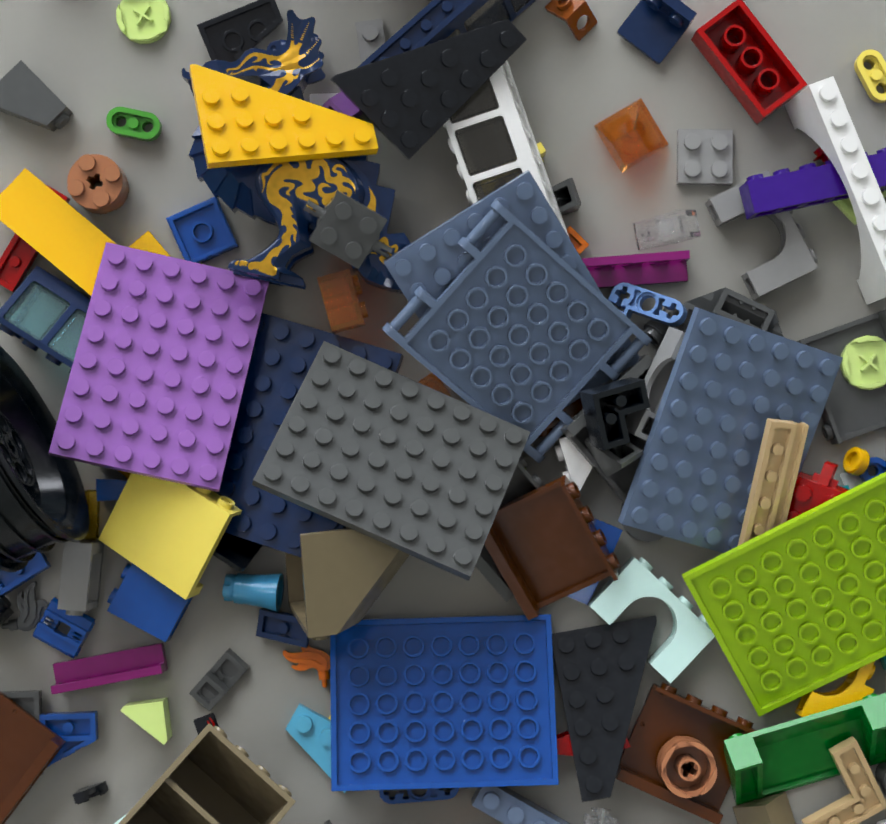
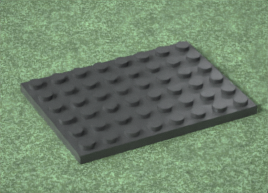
(393, 460)

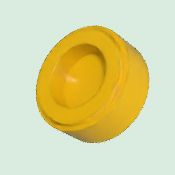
(856, 461)

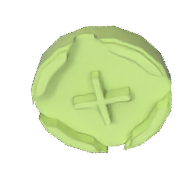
(143, 20)
(865, 362)

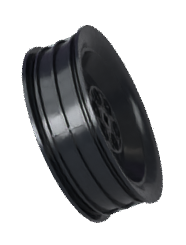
(38, 492)

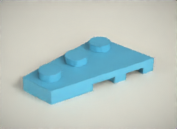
(313, 735)

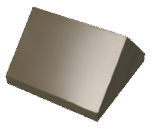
(766, 810)

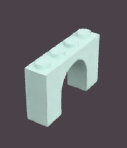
(688, 633)

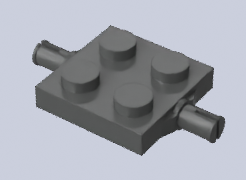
(348, 229)

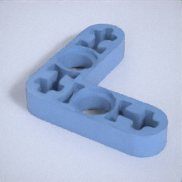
(636, 299)

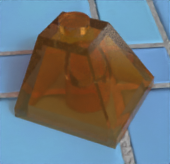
(631, 135)

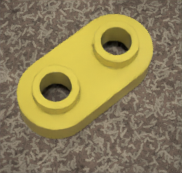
(872, 78)

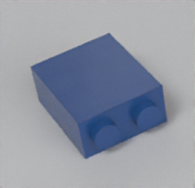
(147, 603)

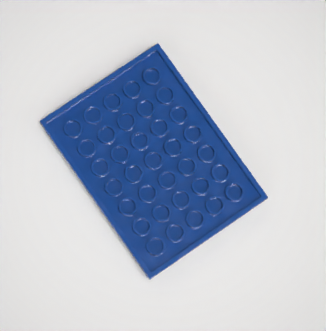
(443, 703)

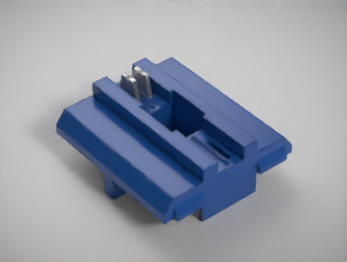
(69, 643)

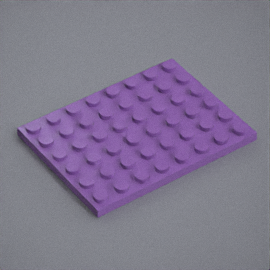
(160, 368)

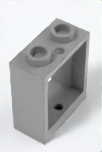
(80, 576)

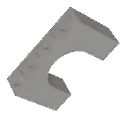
(793, 256)

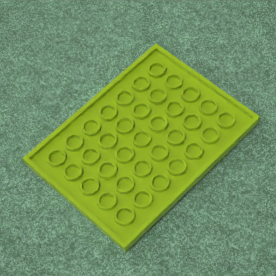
(801, 597)

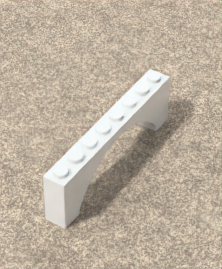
(824, 118)

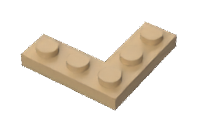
(864, 792)

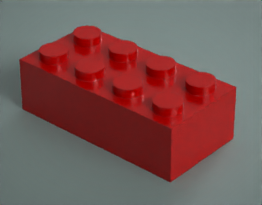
(748, 61)

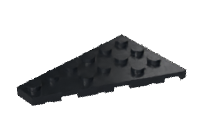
(422, 88)
(599, 686)

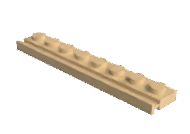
(774, 477)

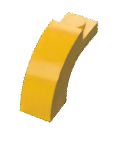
(849, 691)

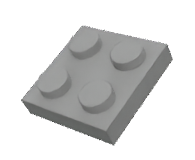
(704, 157)

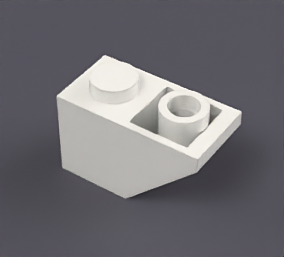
(575, 464)

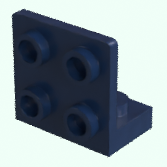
(656, 26)

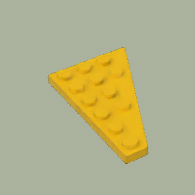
(262, 126)

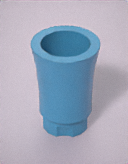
(255, 590)

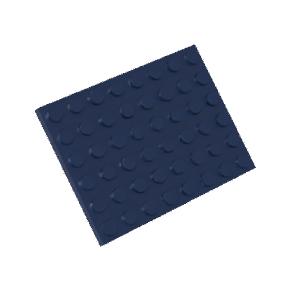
(274, 377)

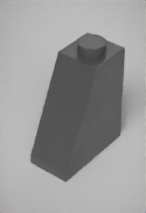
(31, 100)

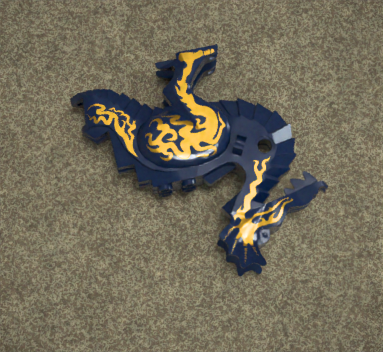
(281, 190)

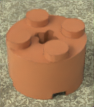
(94, 169)
(686, 782)

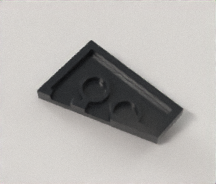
(239, 29)

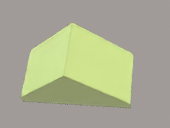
(152, 716)

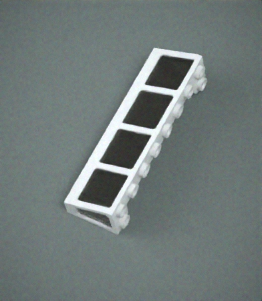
(496, 140)

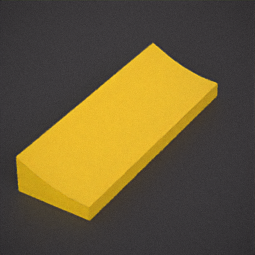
(53, 228)

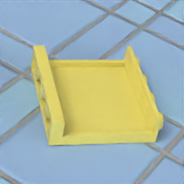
(168, 530)

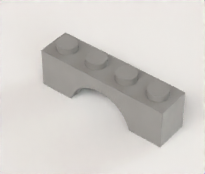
(656, 379)

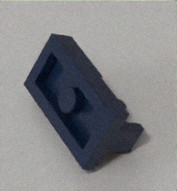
(281, 627)

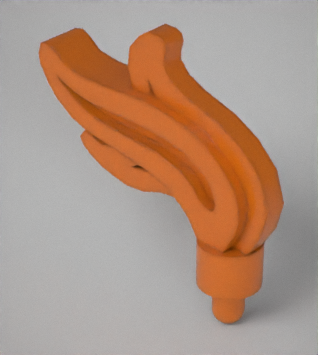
(309, 659)

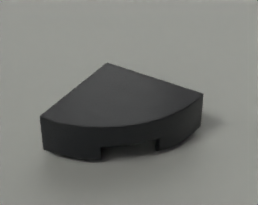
(83, 794)

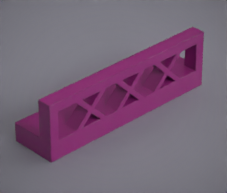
(639, 268)
(109, 668)

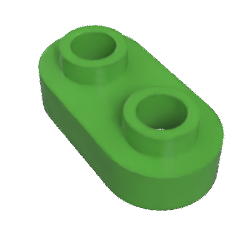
(135, 123)

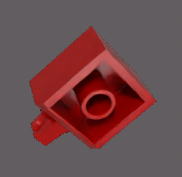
(814, 489)

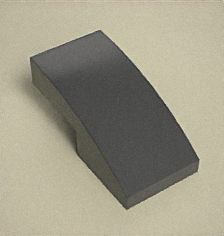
(219, 679)

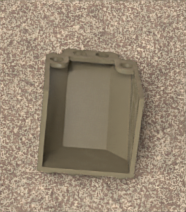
(337, 579)

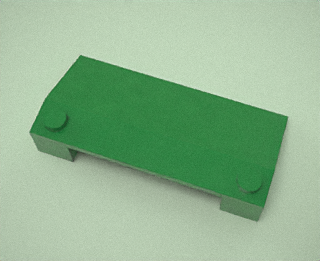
(798, 750)

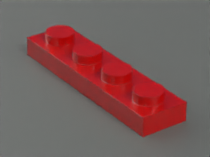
(18, 259)

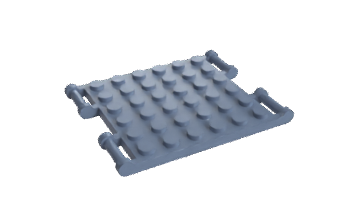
(517, 331)

